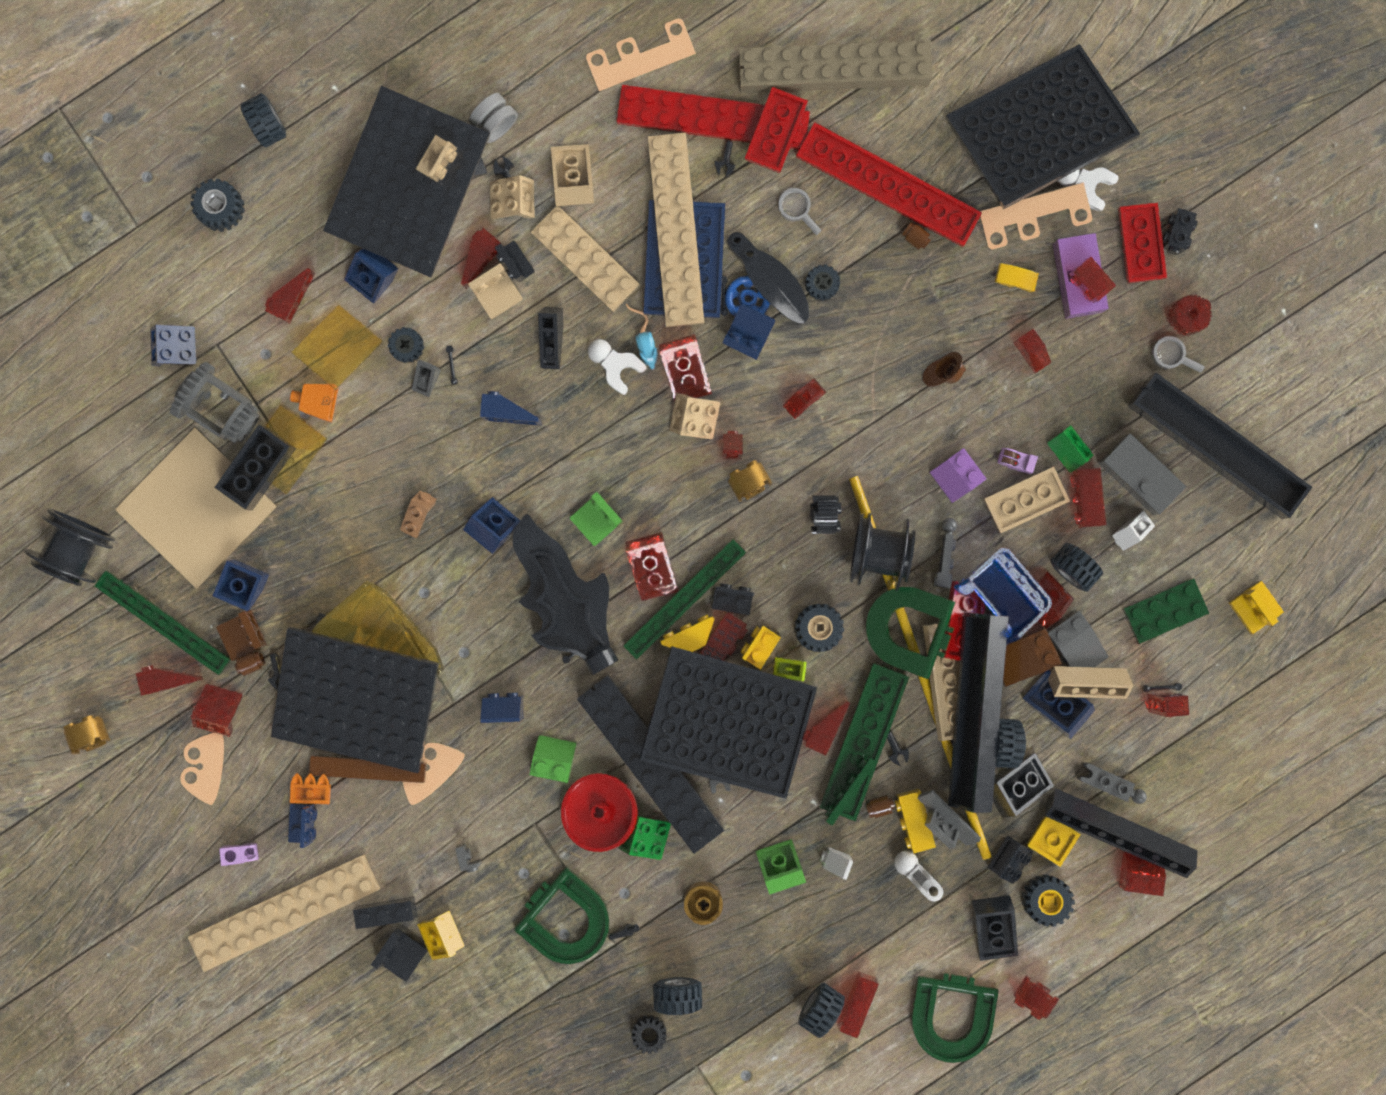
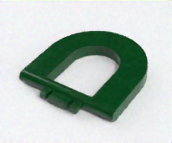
(896, 655)
(546, 942)
(981, 1025)

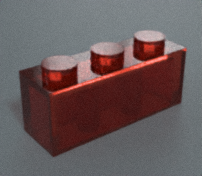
(1088, 498)
(1167, 704)
(858, 1004)

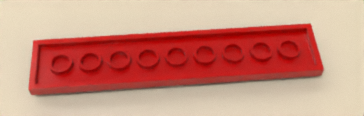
(695, 115)
(888, 184)

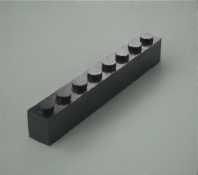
(1121, 833)

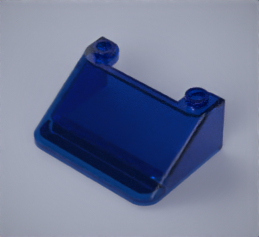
(1007, 591)

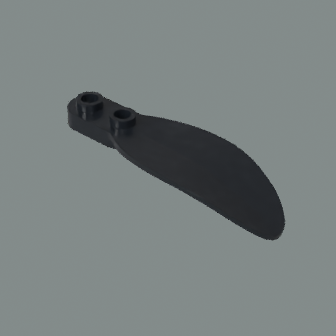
(771, 279)

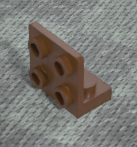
(241, 635)

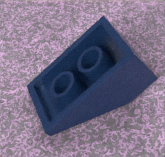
(500, 409)
(1063, 713)

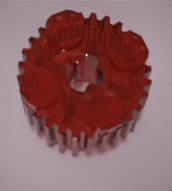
(1199, 310)
(1035, 997)

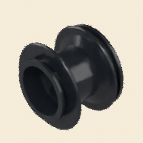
(69, 548)
(882, 551)

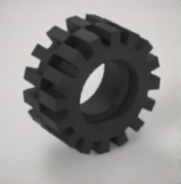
(640, 1043)

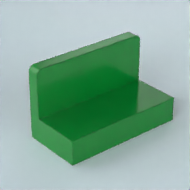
(1070, 449)

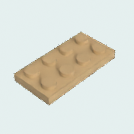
(1026, 500)

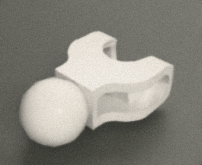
(1090, 180)
(613, 363)
(908, 865)

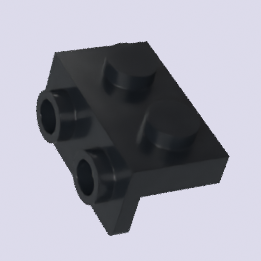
(515, 260)

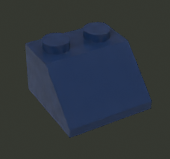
(370, 274)
(491, 525)
(240, 584)
(502, 708)

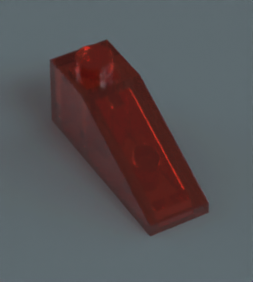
(479, 255)
(288, 298)
(732, 445)
(159, 679)
(824, 731)

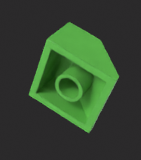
(553, 758)
(780, 866)

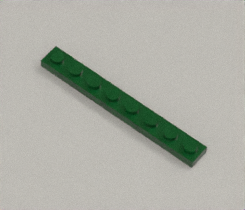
(684, 599)
(162, 622)

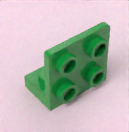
(647, 838)

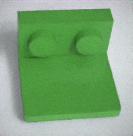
(596, 519)

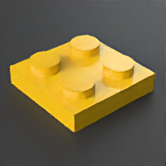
(1053, 840)

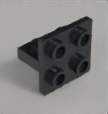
(1010, 860)

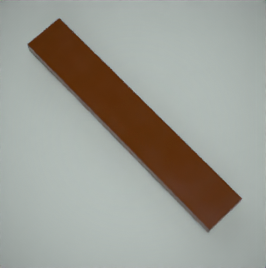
(362, 769)

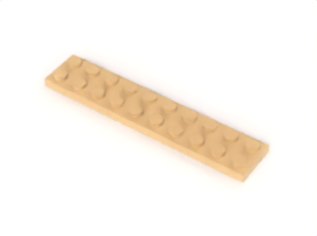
(676, 230)
(283, 913)

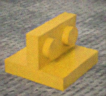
(1256, 607)
(441, 936)

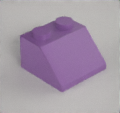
(958, 475)

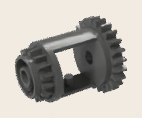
(194, 390)

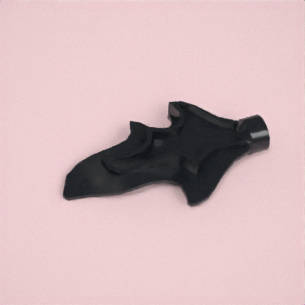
(570, 607)

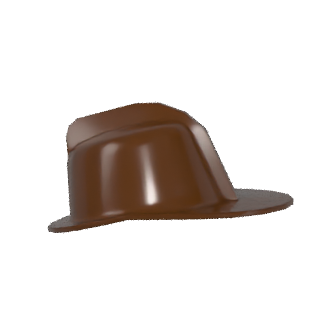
(946, 369)

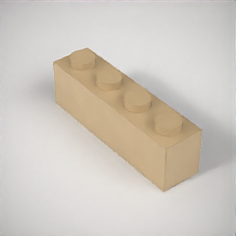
(1090, 682)

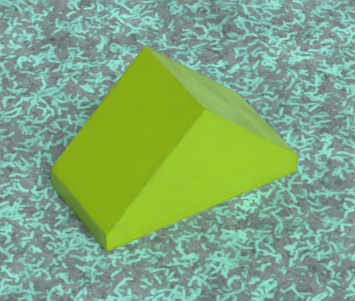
(790, 668)

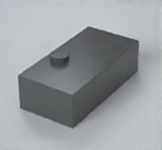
(1142, 474)

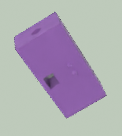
(1068, 255)

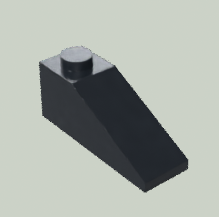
(550, 336)

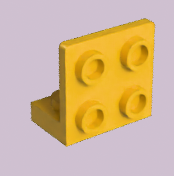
(760, 646)

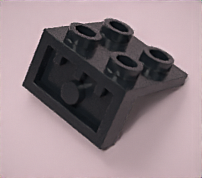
(732, 600)
(400, 955)

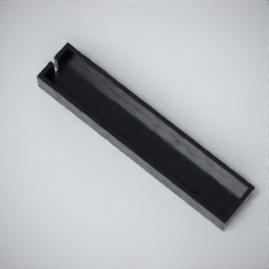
(1219, 446)
(978, 712)
(666, 786)

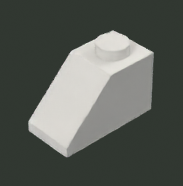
(1133, 531)
(836, 862)

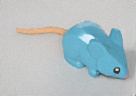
(645, 343)

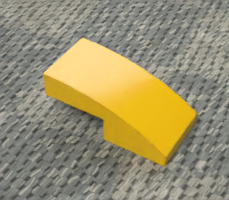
(1016, 277)

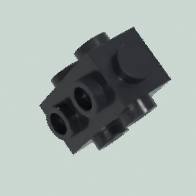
(1181, 225)

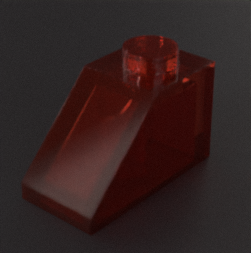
(1033, 350)
(804, 398)

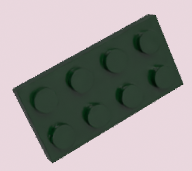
(1165, 611)

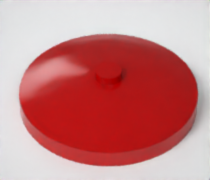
(599, 812)

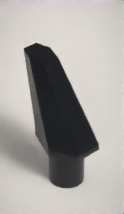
(626, 930)

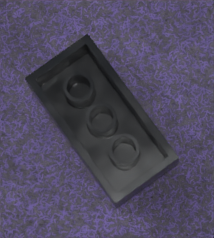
(255, 467)

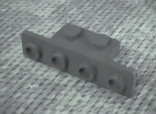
(945, 822)

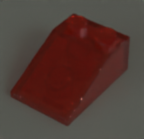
(685, 367)
(651, 566)

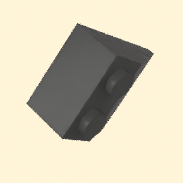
(1077, 641)

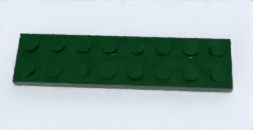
(866, 735)

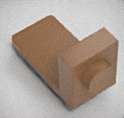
(416, 513)

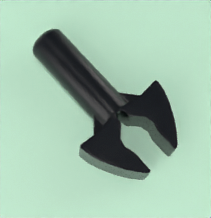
(725, 160)
(508, 165)
(277, 670)
(896, 749)

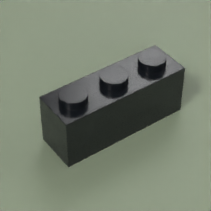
(385, 912)

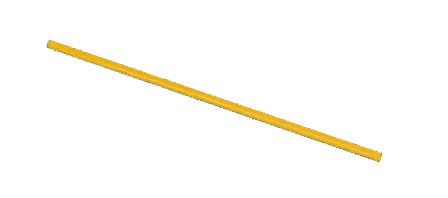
(925, 683)

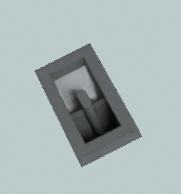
(425, 378)

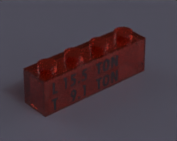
(724, 637)

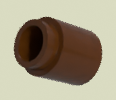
(916, 236)
(249, 663)
(880, 806)

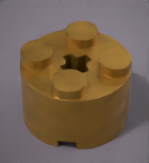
(749, 481)
(86, 735)
(703, 914)

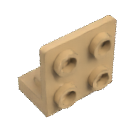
(437, 158)
(512, 197)
(495, 291)
(694, 416)

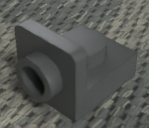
(464, 857)

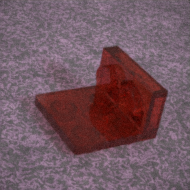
(216, 710)

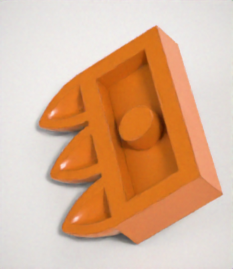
(309, 791)

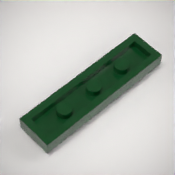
(845, 796)

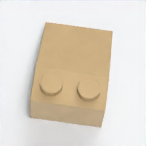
(572, 175)

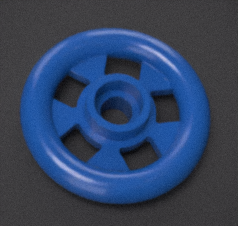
(732, 293)

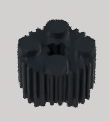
(824, 514)

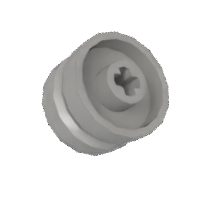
(493, 116)

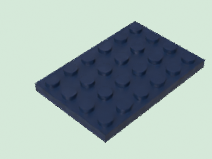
(709, 230)

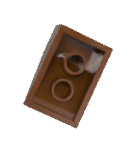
(1029, 657)

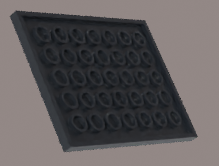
(1042, 126)
(387, 200)
(354, 699)
(728, 723)

